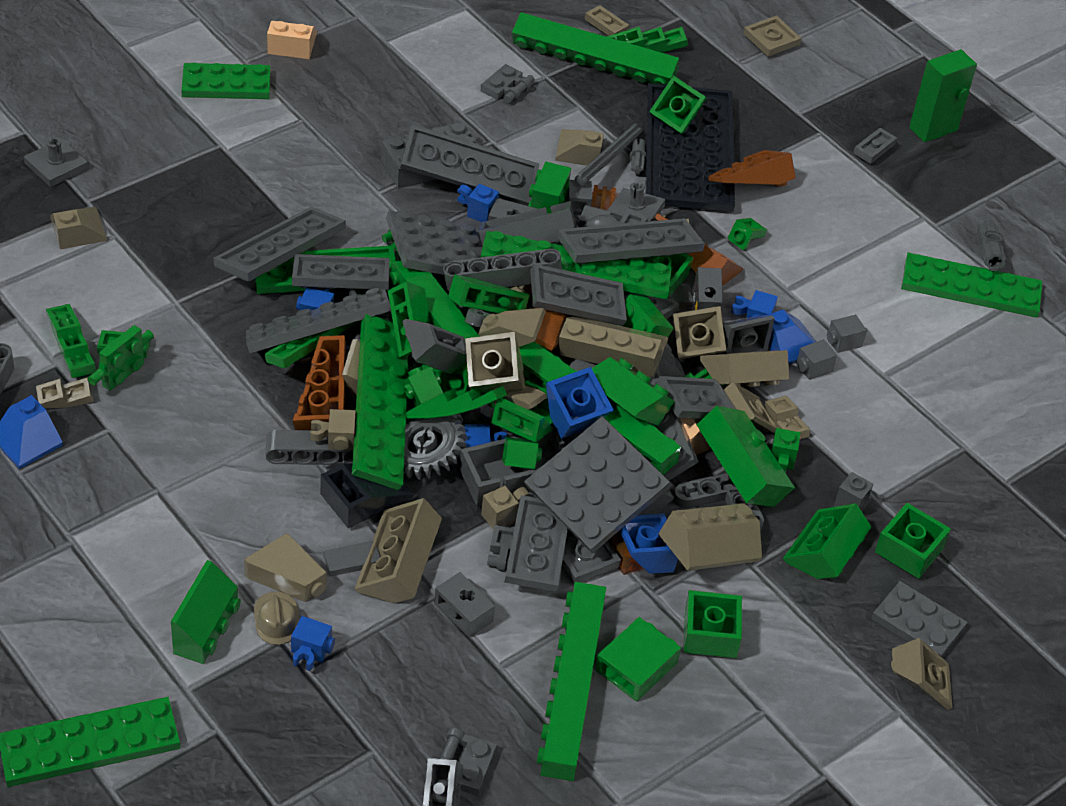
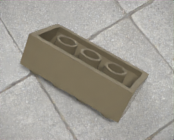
(598, 340)
(713, 536)
(404, 546)

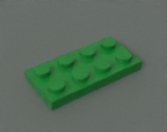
(226, 81)

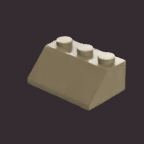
(748, 367)

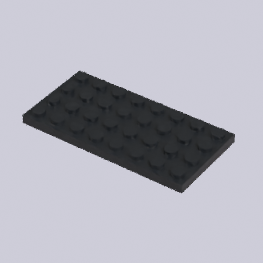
(682, 162)

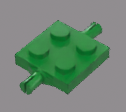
(121, 358)

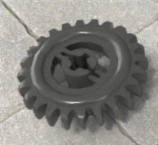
(429, 453)

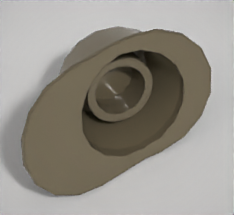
(275, 617)

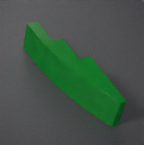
(653, 39)
(71, 340)
(449, 404)

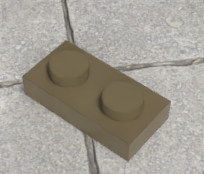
(605, 21)

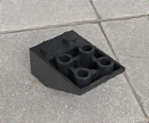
(358, 498)

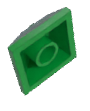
(678, 104)

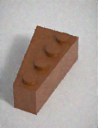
(324, 384)

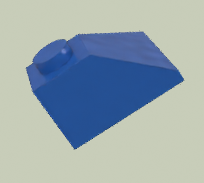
(789, 335)
(576, 402)
(27, 432)
(646, 545)

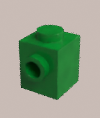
(422, 385)

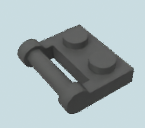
(475, 758)

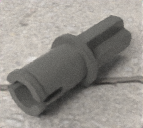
(638, 156)

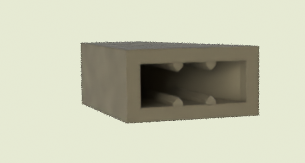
(287, 569)

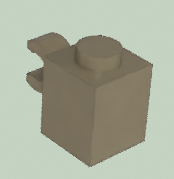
(339, 429)
(501, 506)

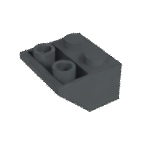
(435, 346)

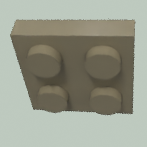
(772, 36)

